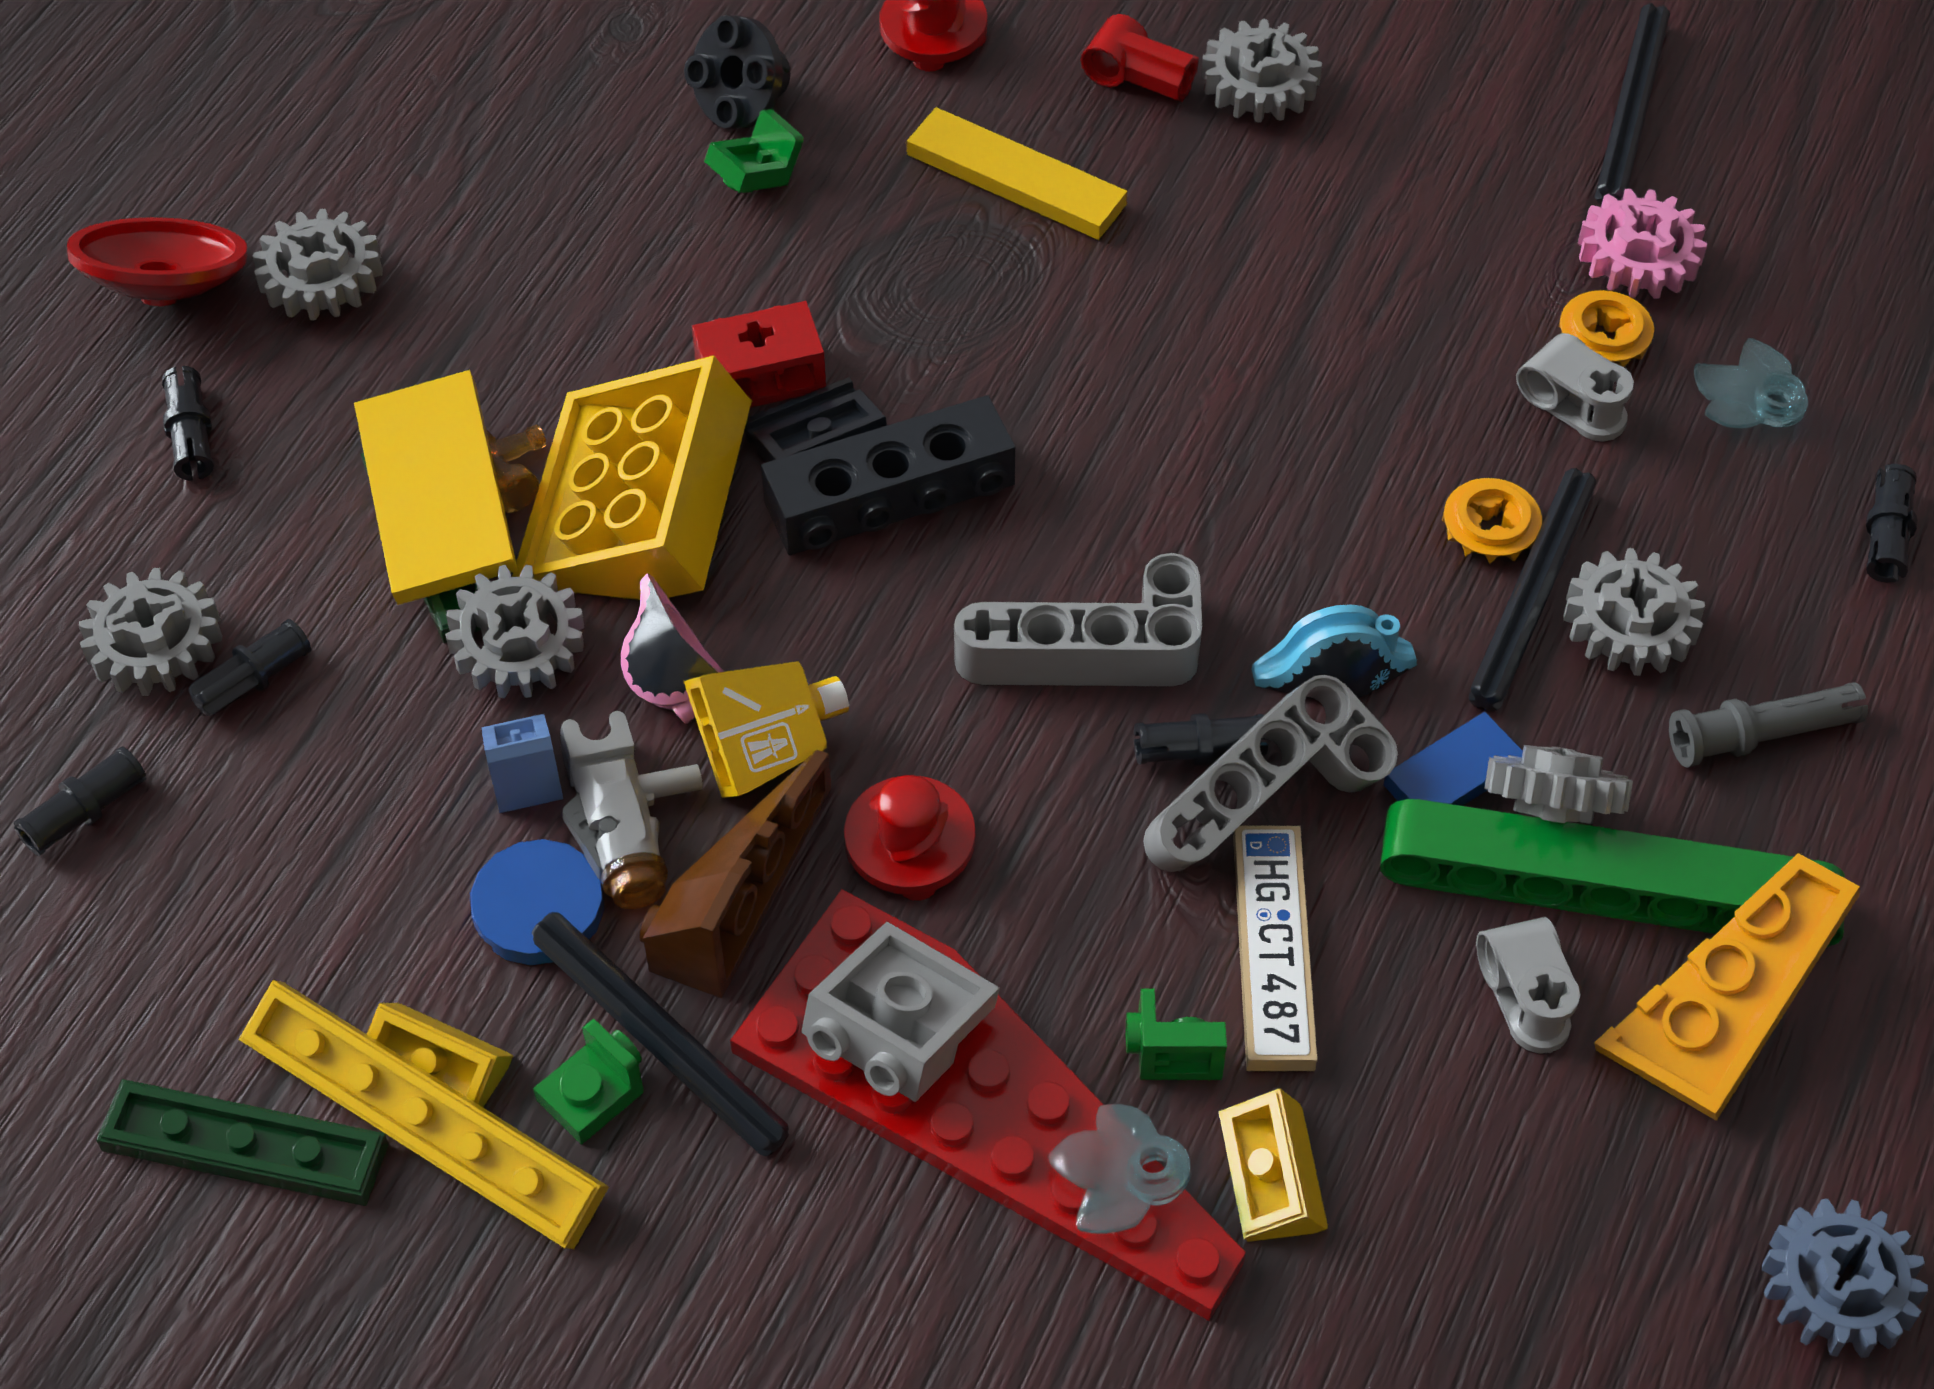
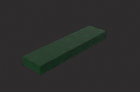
(243, 1142)

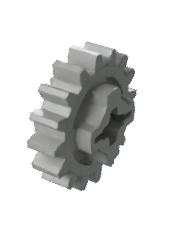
(1261, 70)
(317, 264)
(1634, 611)
(150, 631)
(515, 631)
(1558, 784)

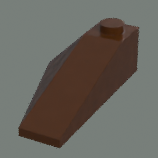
(724, 896)

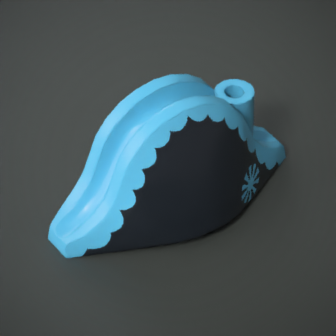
(1339, 643)

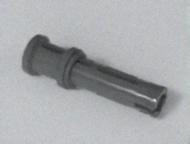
(1740, 727)

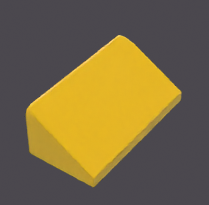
(441, 1050)
(1272, 1168)

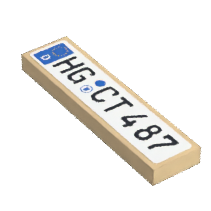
(1274, 949)

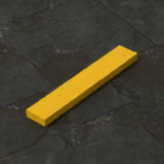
(424, 1114)

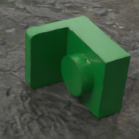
(1174, 1049)
(593, 1082)

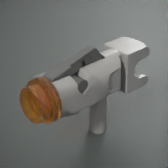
(613, 813)

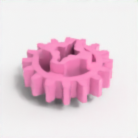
(1642, 243)

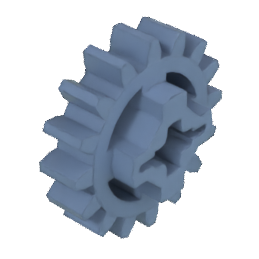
(1869, 1307)

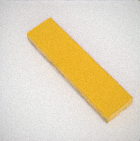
(1017, 173)

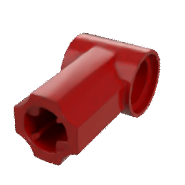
(1126, 53)

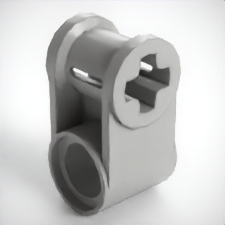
(1574, 380)
(1530, 982)

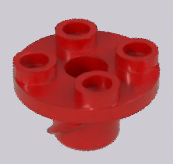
(933, 30)
(909, 835)

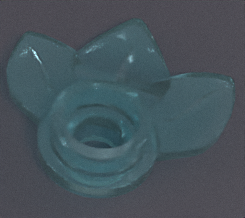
(1754, 391)
(1111, 1168)

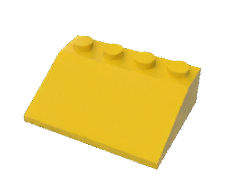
(638, 482)

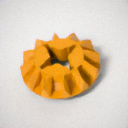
(1615, 313)
(1483, 500)

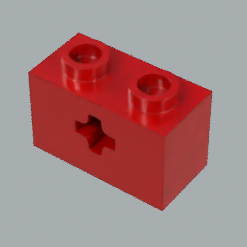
(766, 351)

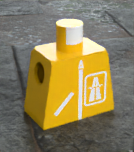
(762, 721)

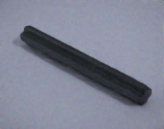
(1633, 102)
(1532, 590)
(661, 1034)

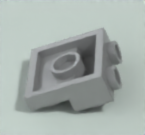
(896, 1012)

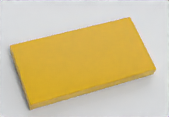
(434, 487)

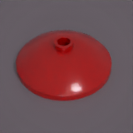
(157, 257)

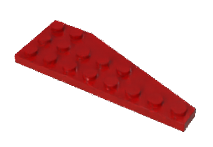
(985, 1117)

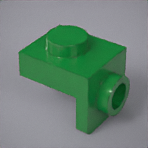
(758, 160)

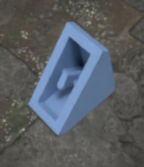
(521, 763)

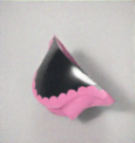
(663, 653)

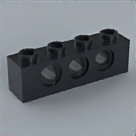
(888, 475)

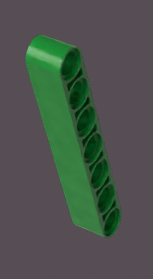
(1573, 866)

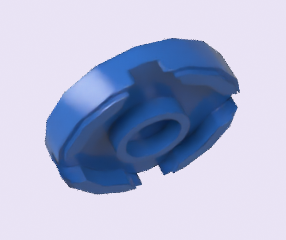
(525, 886)

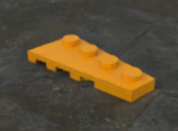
(1728, 997)

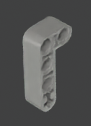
(1005, 639)
(1257, 780)

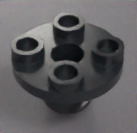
(737, 71)

